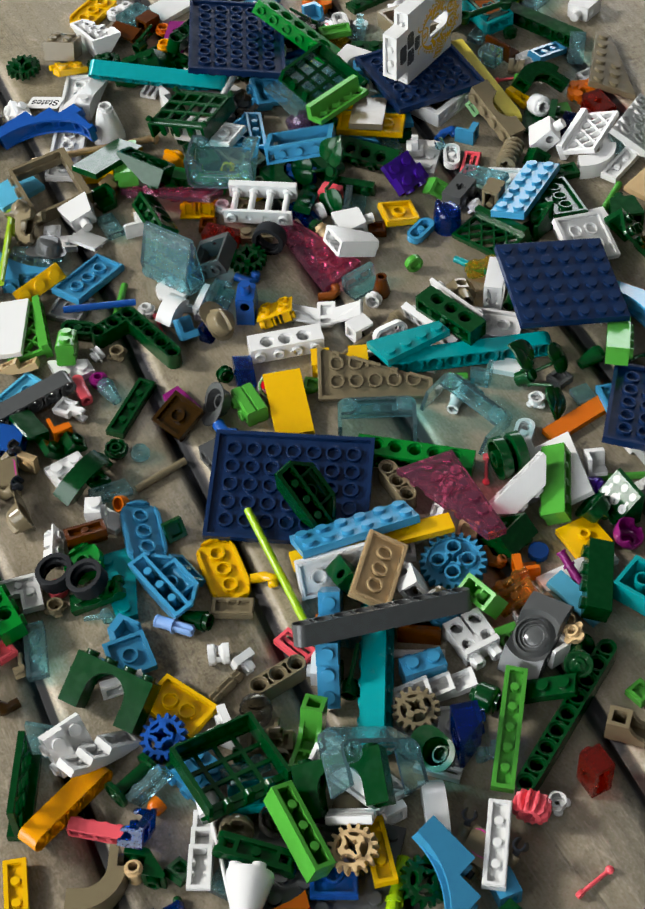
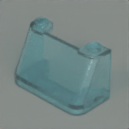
(215, 166)

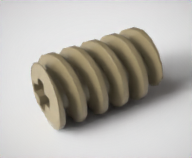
(510, 152)

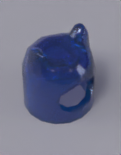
(446, 217)

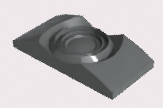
(535, 634)

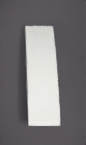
(443, 685)
(101, 753)
(200, 856)

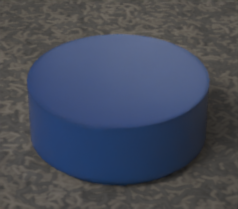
(538, 552)

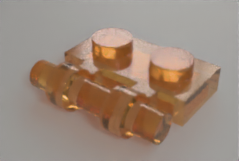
(516, 594)

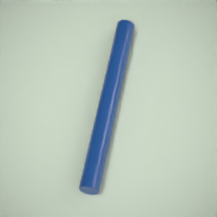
(100, 305)

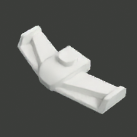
(327, 313)

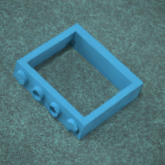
(297, 143)

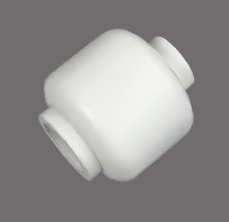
(538, 105)

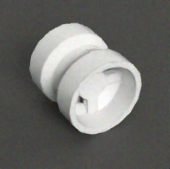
(223, 651)

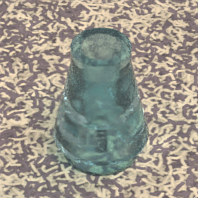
(108, 389)

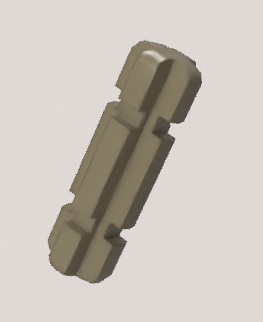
(226, 686)

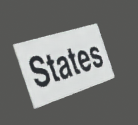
(45, 102)

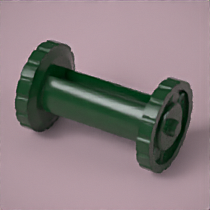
(579, 658)
(118, 791)

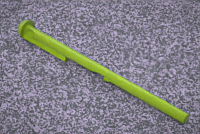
(10, 231)
(275, 564)

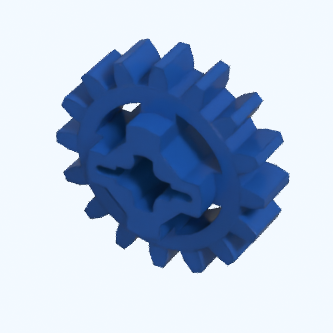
(161, 730)

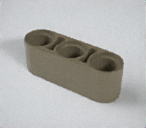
(395, 486)
(285, 672)

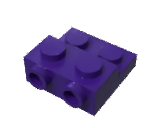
(404, 173)

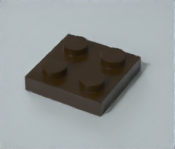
(178, 416)

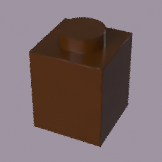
(147, 18)

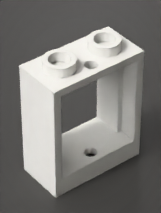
(494, 286)

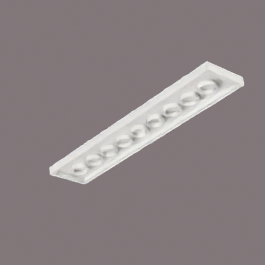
(69, 141)

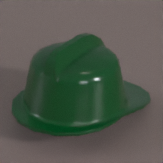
(594, 508)
(436, 748)

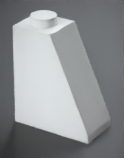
(350, 242)

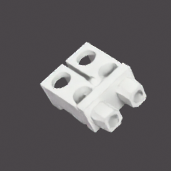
(472, 638)

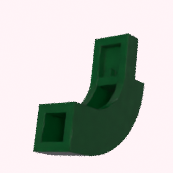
(540, 72)
(81, 476)

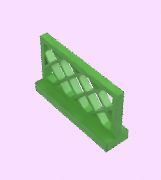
(40, 328)

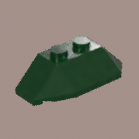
(148, 57)
(307, 493)

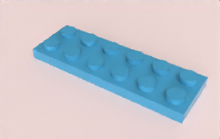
(525, 190)
(353, 529)

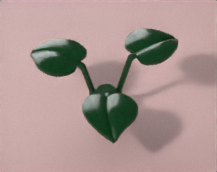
(332, 151)
(526, 376)

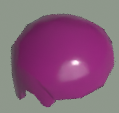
(628, 534)

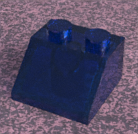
(466, 729)

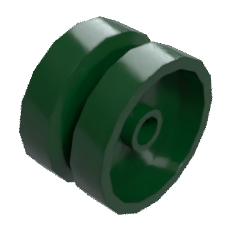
(507, 454)

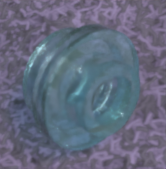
(140, 453)

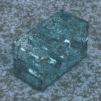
(128, 15)

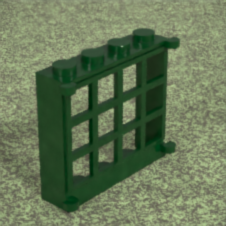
(330, 59)
(163, 119)
(210, 740)

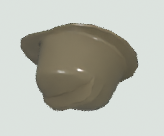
(217, 320)
(18, 517)

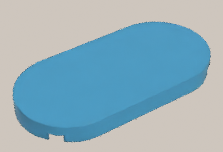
(142, 529)

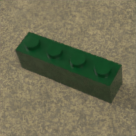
(597, 580)

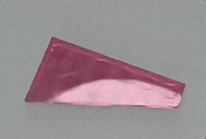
(176, 194)
(317, 257)
(451, 487)

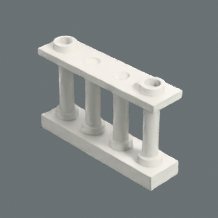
(260, 189)
(419, 319)

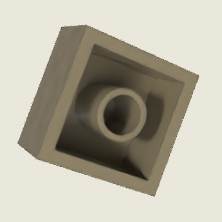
(62, 47)

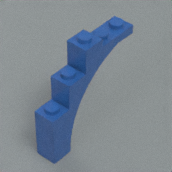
(49, 121)

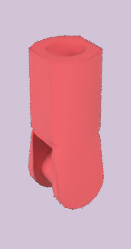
(82, 391)

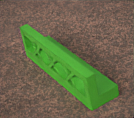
(334, 99)

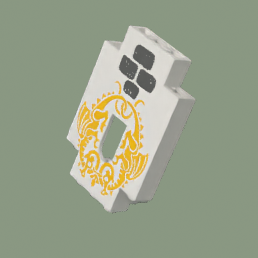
(408, 42)

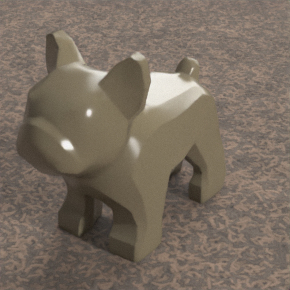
(25, 222)

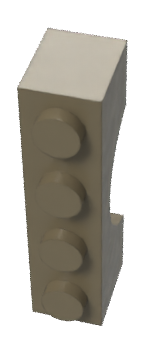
(504, 126)
(625, 727)

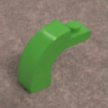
(312, 722)

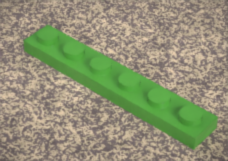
(509, 729)

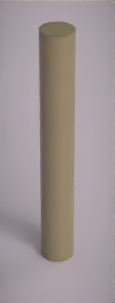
(160, 475)

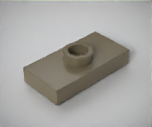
(232, 608)

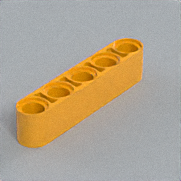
(65, 803)

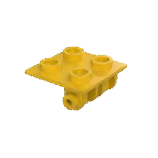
(195, 210)
(268, 310)

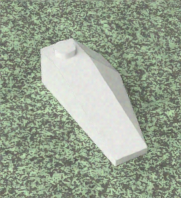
(96, 37)
(88, 97)

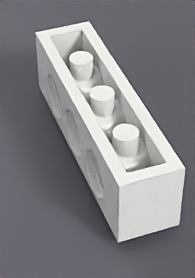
(284, 343)

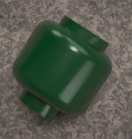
(488, 697)

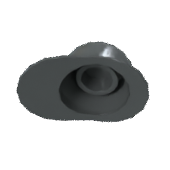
(47, 247)
(216, 403)

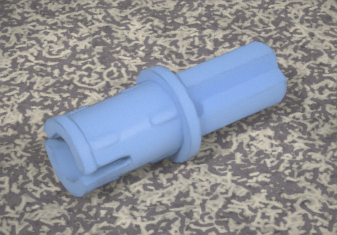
(173, 625)

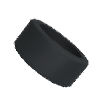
(273, 229)
(46, 565)
(79, 569)

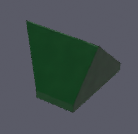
(541, 218)

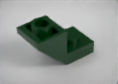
(65, 446)
(152, 873)

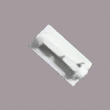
(53, 540)

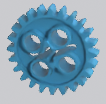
(452, 561)

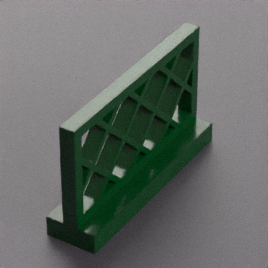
(510, 228)
(23, 786)

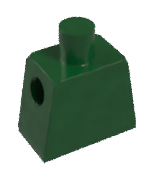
(629, 204)
(334, 569)

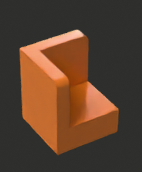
(57, 431)
(533, 568)

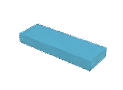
(568, 592)

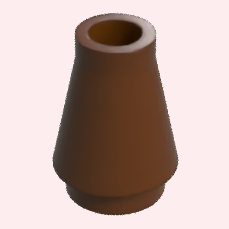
(381, 285)

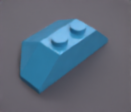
(254, 125)
(166, 582)

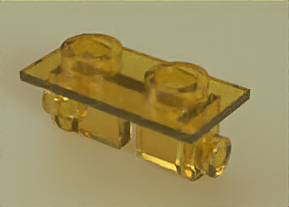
(475, 267)

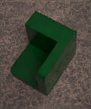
(536, 154)
(104, 198)

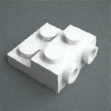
(63, 741)

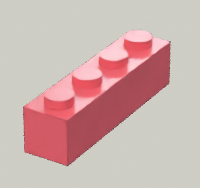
(94, 830)

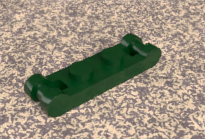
(249, 850)

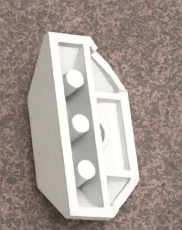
(522, 487)

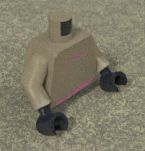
(10, 472)
(474, 841)

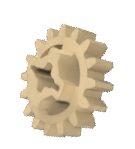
(362, 841)

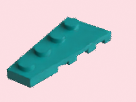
(407, 342)
(116, 564)

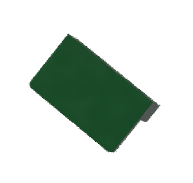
(30, 426)

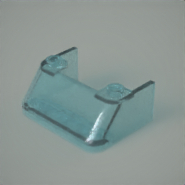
(473, 397)
(377, 408)
(345, 744)

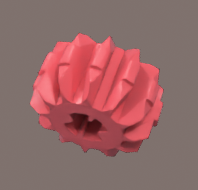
(532, 806)

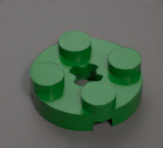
(84, 551)

